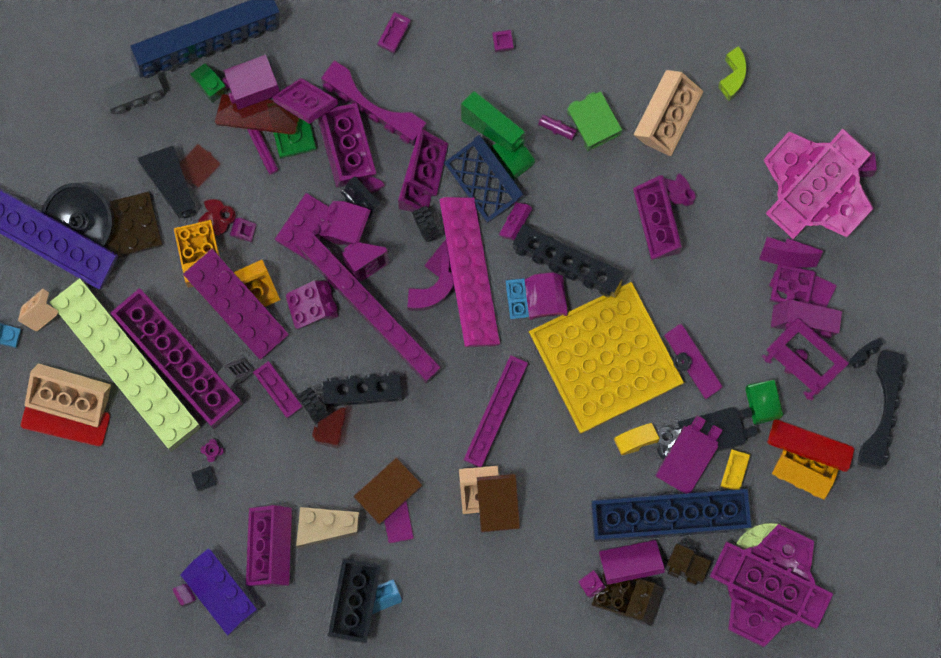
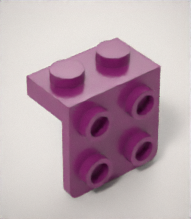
(311, 303)

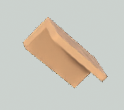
(36, 312)

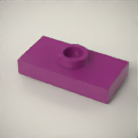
(394, 32)
(515, 221)

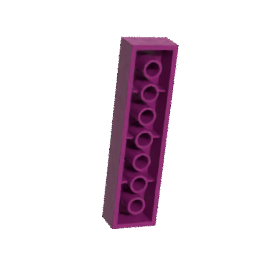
(176, 358)

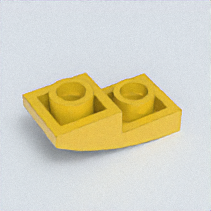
(636, 438)

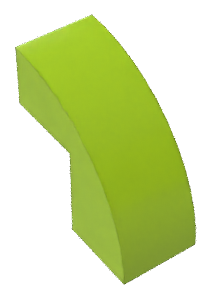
(732, 83)

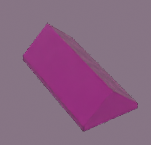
(657, 218)

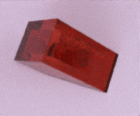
(330, 429)

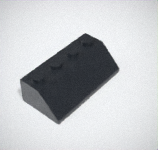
(354, 601)

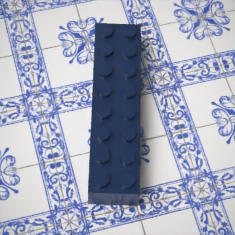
(204, 36)
(670, 515)

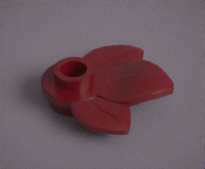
(215, 214)

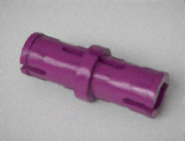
(557, 127)

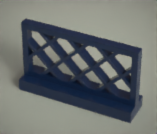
(496, 167)

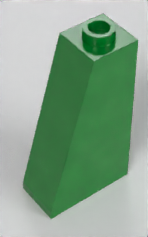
(491, 122)

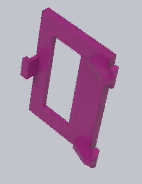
(799, 367)

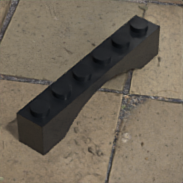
(889, 372)

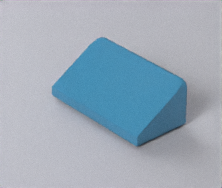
(386, 596)

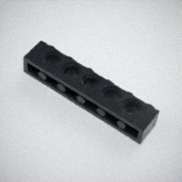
(528, 236)

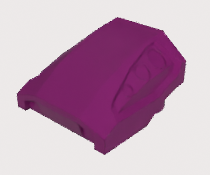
(545, 295)

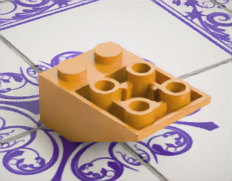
(194, 242)

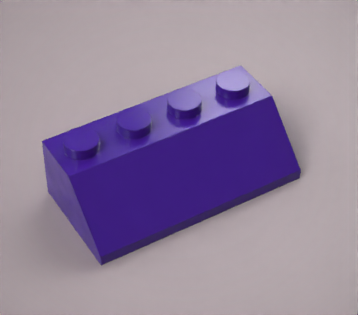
(218, 592)

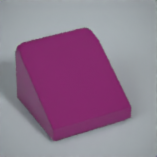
(243, 229)
(184, 595)

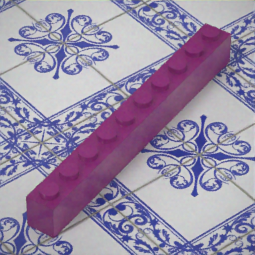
(367, 306)

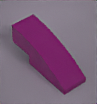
(790, 253)

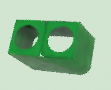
(514, 163)
(764, 402)

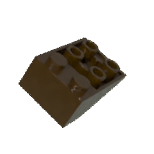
(630, 599)

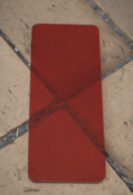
(258, 116)

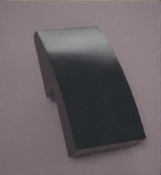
(860, 356)

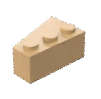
(325, 525)

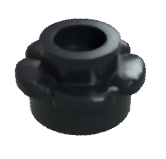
(677, 362)

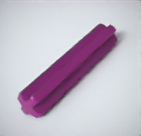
(263, 151)

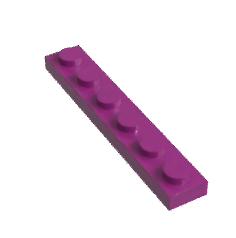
(495, 411)

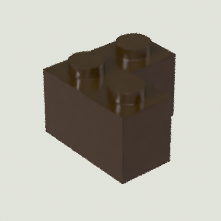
(687, 565)

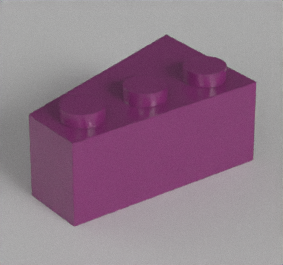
(820, 319)

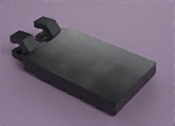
(730, 423)

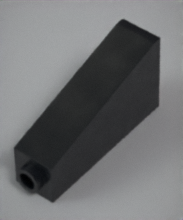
(167, 176)

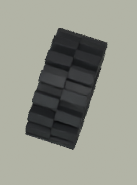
(426, 224)
(312, 405)

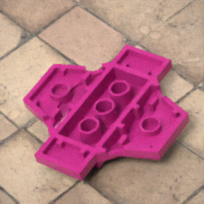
(818, 184)

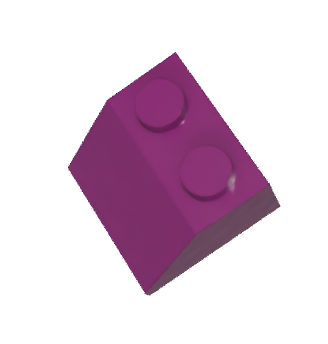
(344, 223)

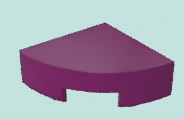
(373, 184)

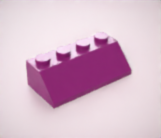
(346, 144)
(268, 546)

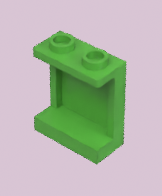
(594, 120)

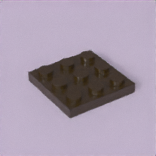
(134, 225)

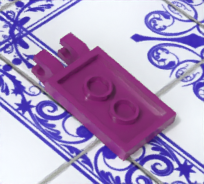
(689, 456)

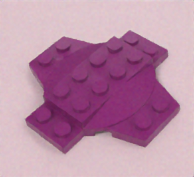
(771, 585)

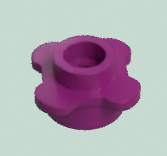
(211, 455)

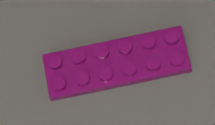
(235, 303)

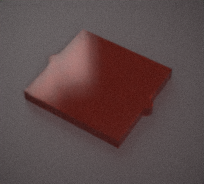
(198, 165)

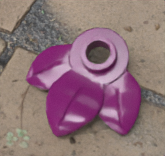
(680, 191)

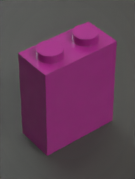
(250, 82)

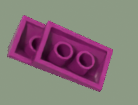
(423, 172)

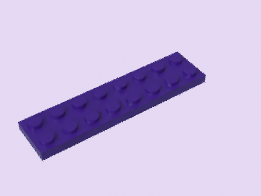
(55, 241)

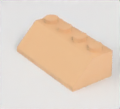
(668, 112)
(67, 395)

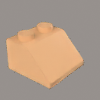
(468, 486)

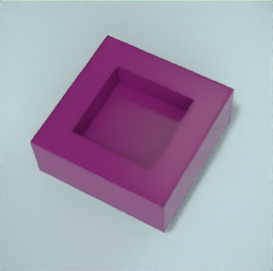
(502, 41)
(592, 584)

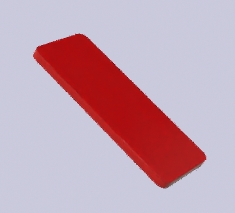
(65, 428)
(810, 445)

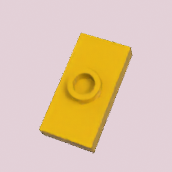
(735, 470)

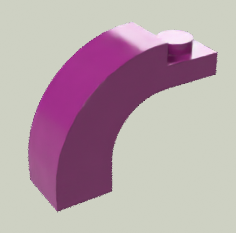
(431, 297)

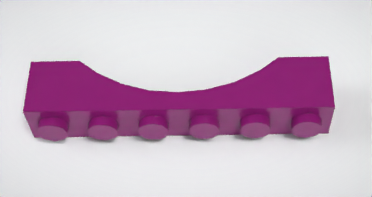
(406, 125)

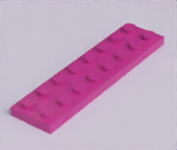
(469, 272)

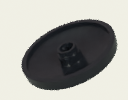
(82, 210)

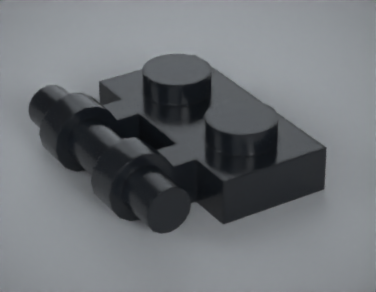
(358, 195)

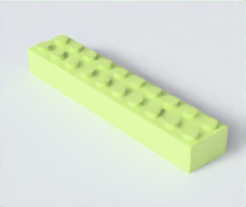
(125, 365)

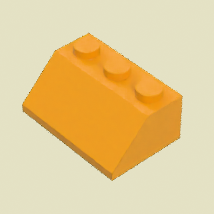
(259, 282)
(805, 473)

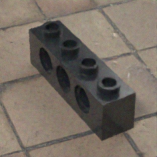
(353, 397)

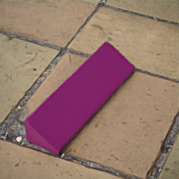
(699, 369)

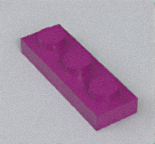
(277, 390)

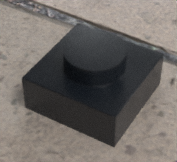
(203, 479)

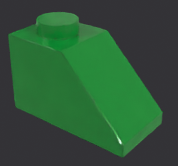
(209, 82)

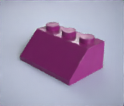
(364, 260)

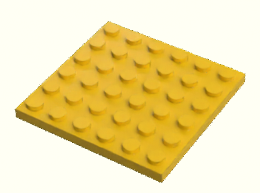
(605, 358)

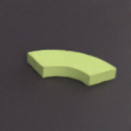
(755, 535)

